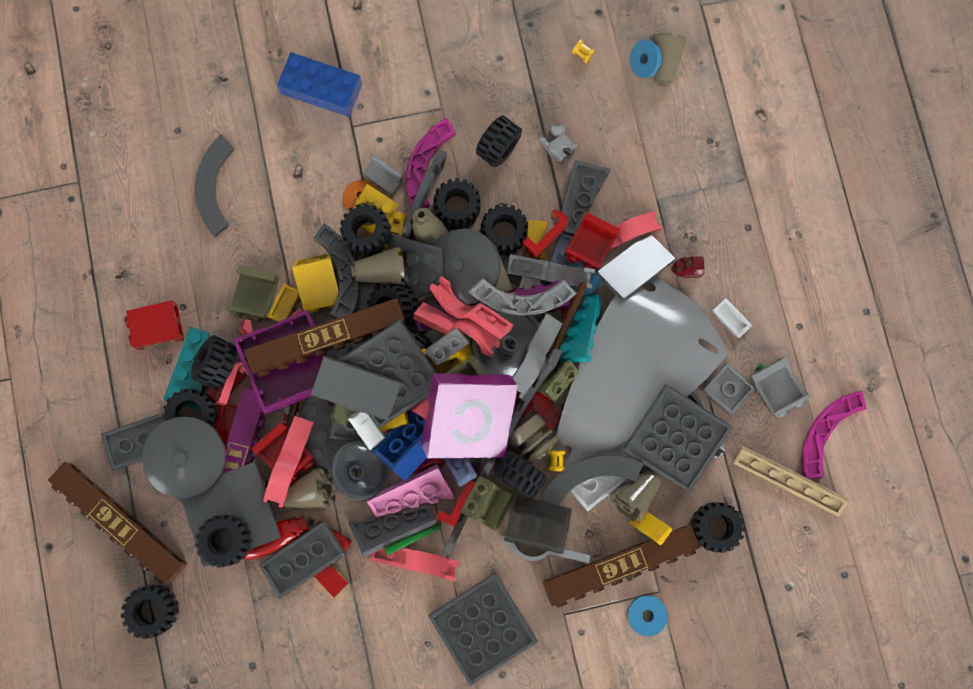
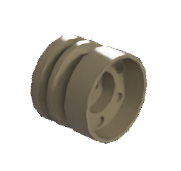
(533, 439)

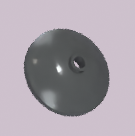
(368, 469)

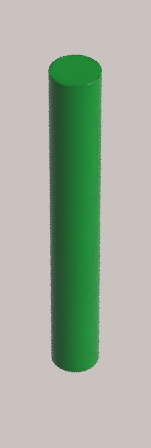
(411, 539)

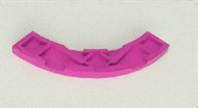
(422, 155)
(822, 428)

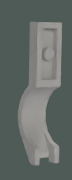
(548, 271)
(536, 353)
(566, 554)

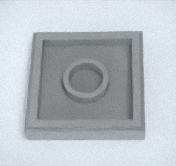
(728, 389)

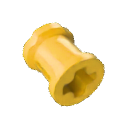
(583, 51)
(556, 460)

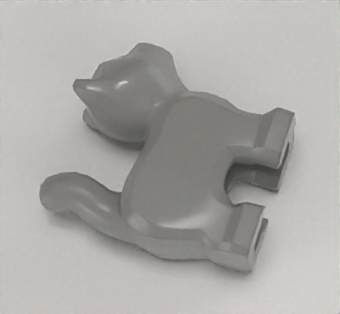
(558, 145)

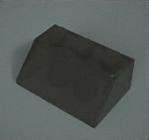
(538, 524)

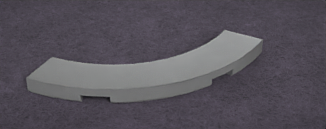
(522, 305)

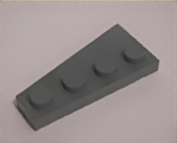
(581, 192)
(385, 531)

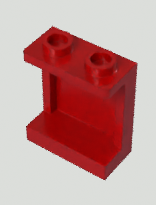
(591, 242)
(536, 251)
(154, 324)
(271, 447)
(453, 518)

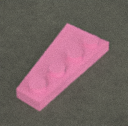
(416, 490)

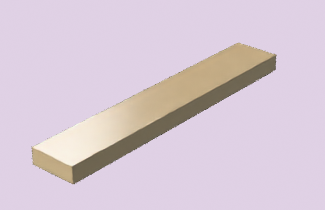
(790, 481)

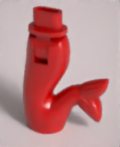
(289, 531)

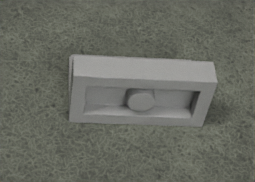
(383, 175)

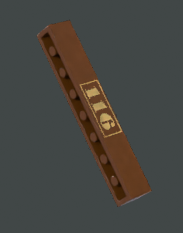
(322, 338)
(117, 522)
(619, 566)

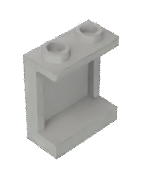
(445, 345)
(779, 387)

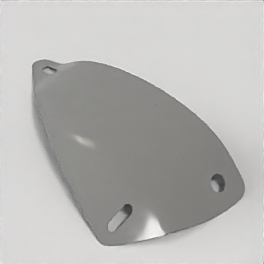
(634, 354)

